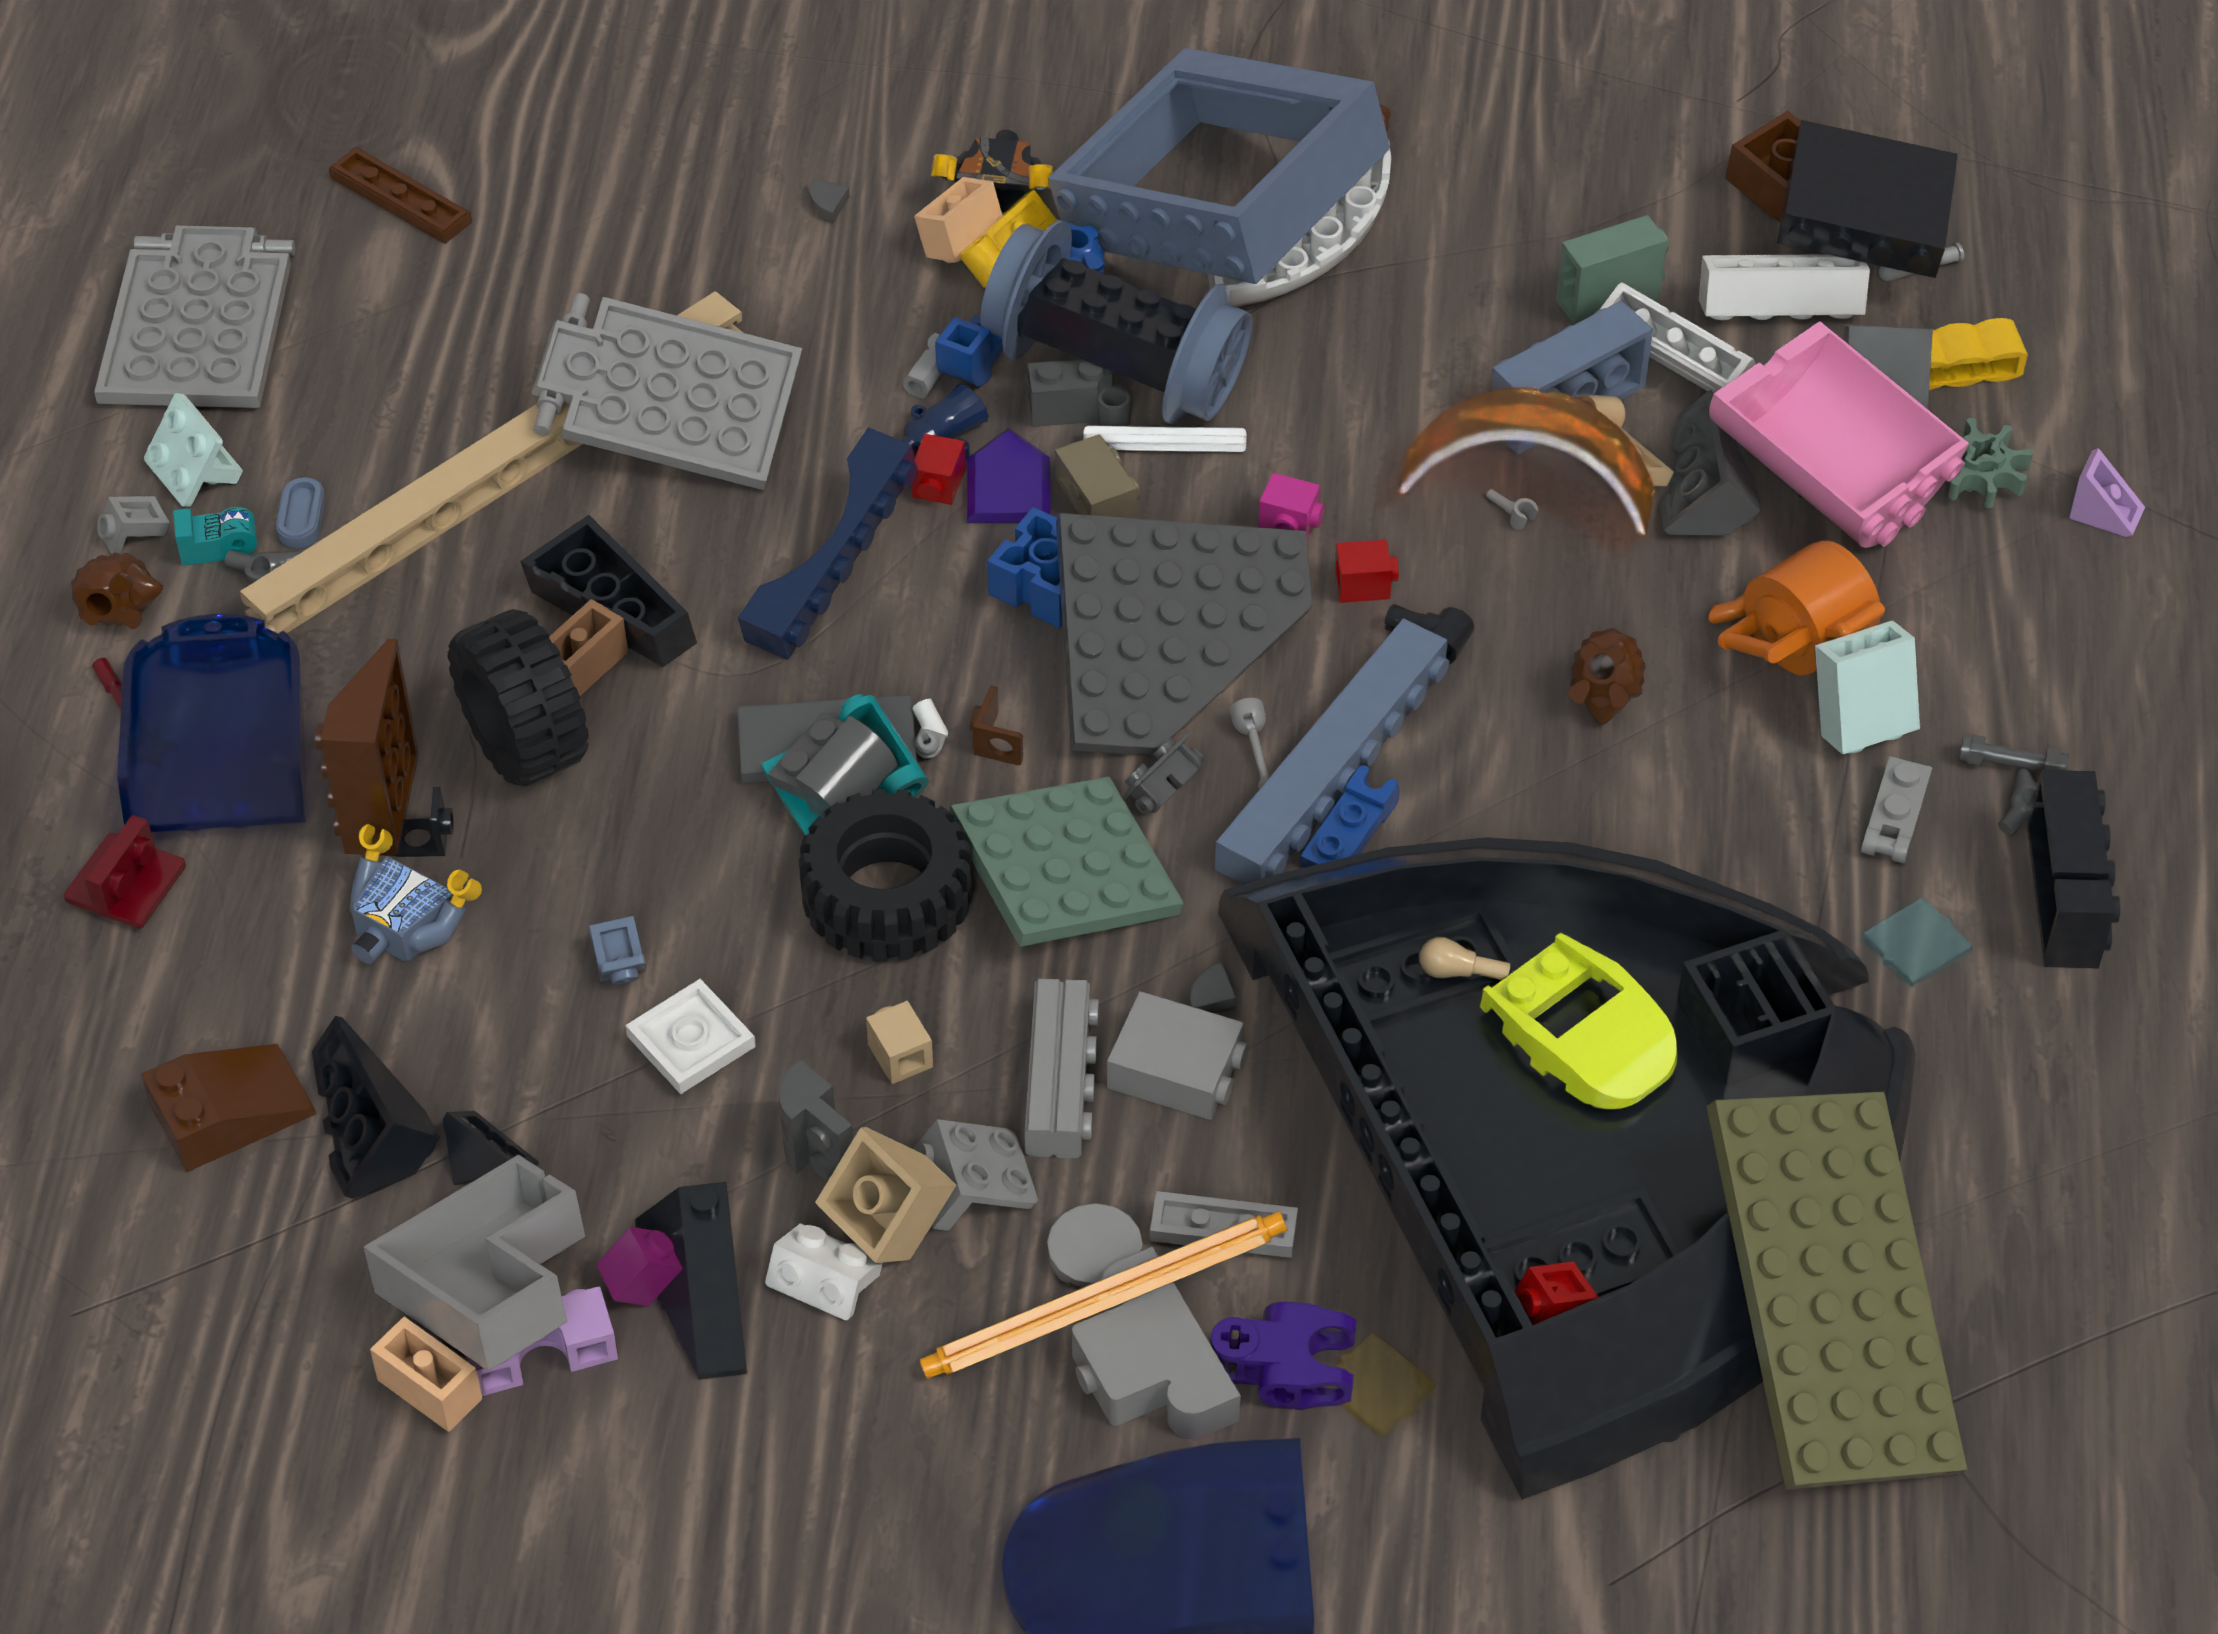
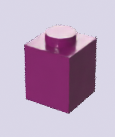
(639, 1266)

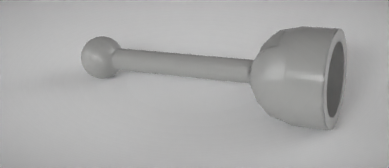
(1249, 718)

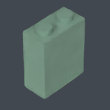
(1603, 259)

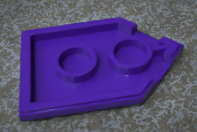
(1007, 480)

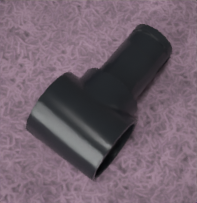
(1450, 624)

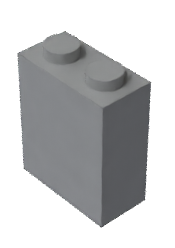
(1177, 1056)

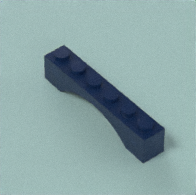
(785, 608)

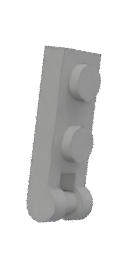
(1896, 809)

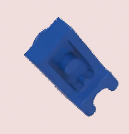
(1351, 820)

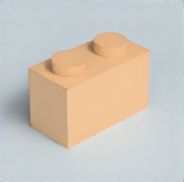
(957, 218)
(426, 1374)

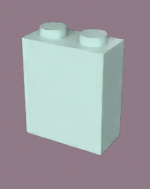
(1867, 687)

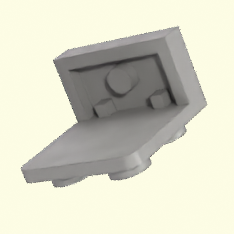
(983, 1165)

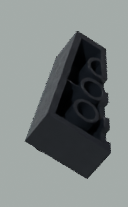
(591, 565)

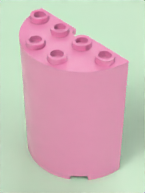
(1841, 435)

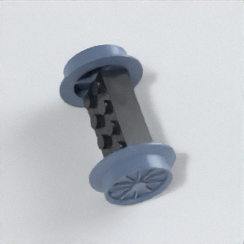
(1115, 325)

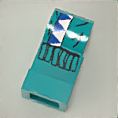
(212, 535)

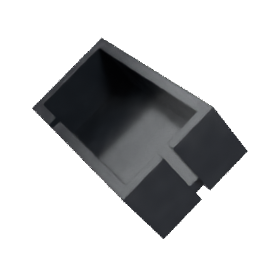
(2072, 869)

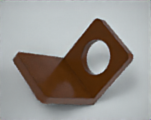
(983, 730)

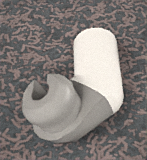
(932, 732)

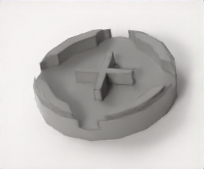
(1089, 1241)

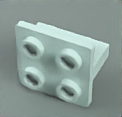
(189, 452)

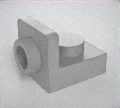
(130, 517)

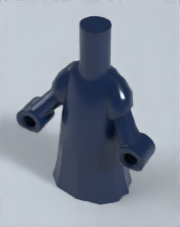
(946, 418)

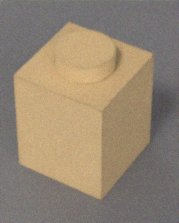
(899, 1042)

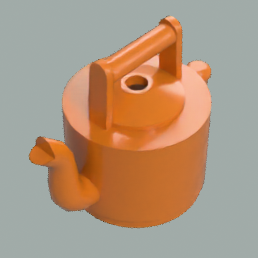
(1801, 604)

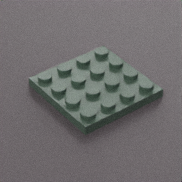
(1066, 861)

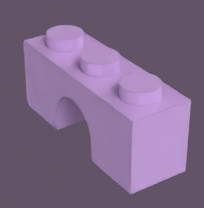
(584, 1340)

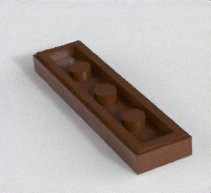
(400, 195)

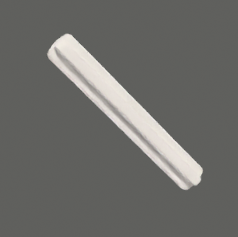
(1170, 438)

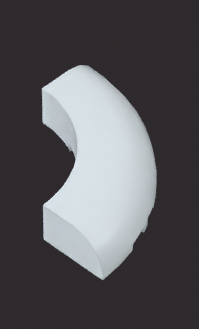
(1323, 244)

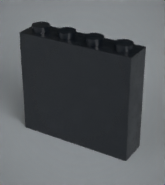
(1868, 199)

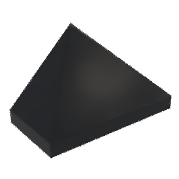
(477, 1146)

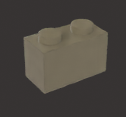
(1095, 479)

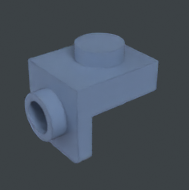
(617, 950)

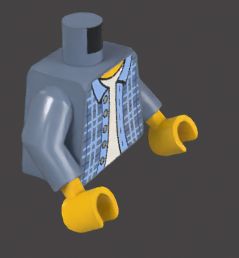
(400, 907)

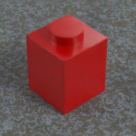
(939, 469)
(1364, 570)

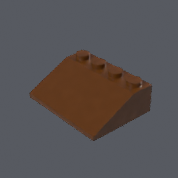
(370, 751)

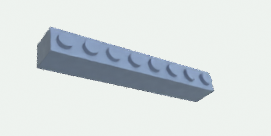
(1330, 753)

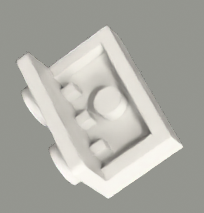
(820, 1270)

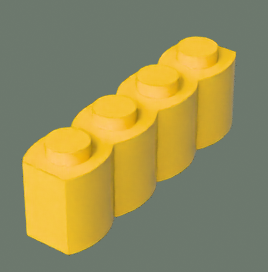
(1974, 353)

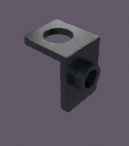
(438, 825)

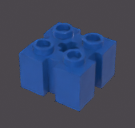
(1029, 568)

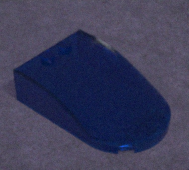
(213, 727)
(1168, 1546)

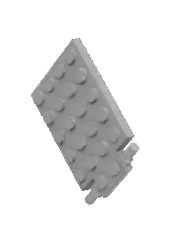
(196, 318)
(667, 389)

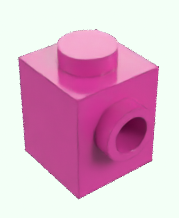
(1290, 505)

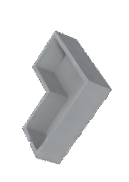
(476, 1260)

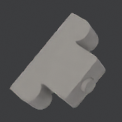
(1154, 1357)

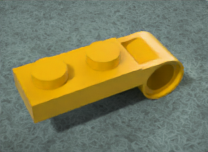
(985, 249)

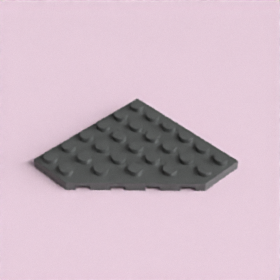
(1167, 619)

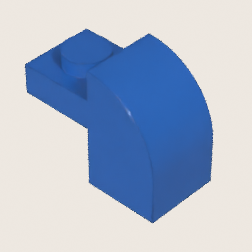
(967, 351)

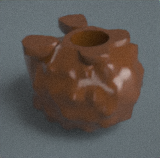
(114, 590)
(1607, 673)

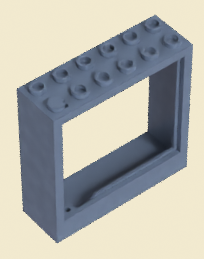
(1328, 113)

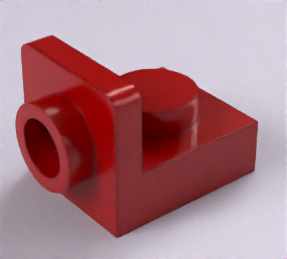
(1553, 1290)

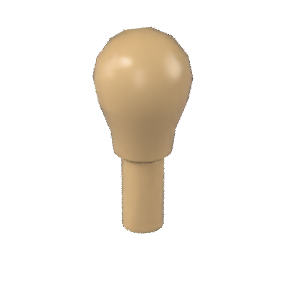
(1448, 959)

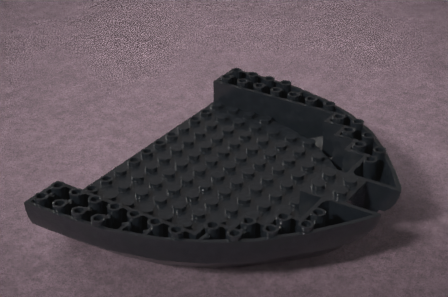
(1517, 1173)

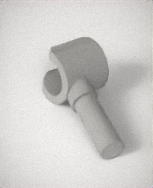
(1518, 510)

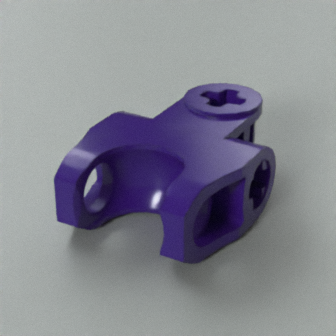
(1281, 1351)

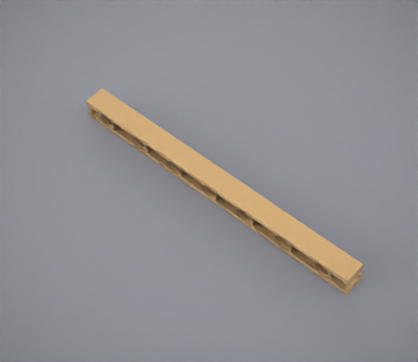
(424, 509)

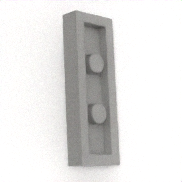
(1189, 1218)

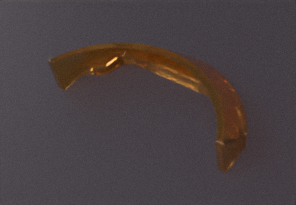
(1543, 419)

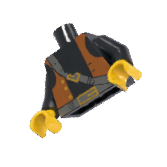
(997, 160)

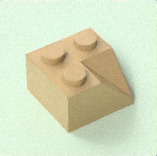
(885, 1196)

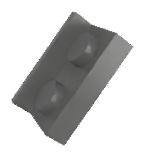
(833, 763)
(809, 1122)

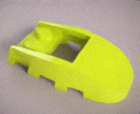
(1609, 1055)

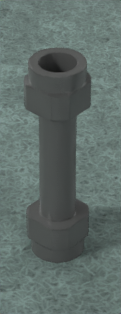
(1975, 750)

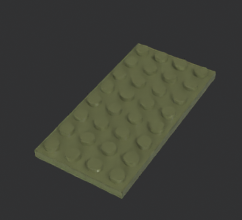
(1835, 1289)

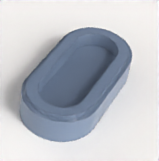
(300, 513)

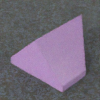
(2105, 498)

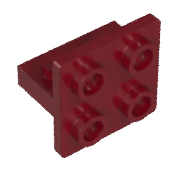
(126, 876)

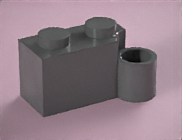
(1075, 394)

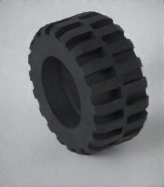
(518, 697)
(889, 919)

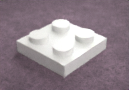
(690, 1036)

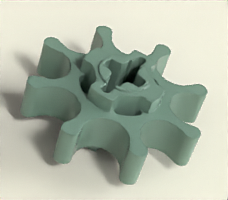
(1990, 465)

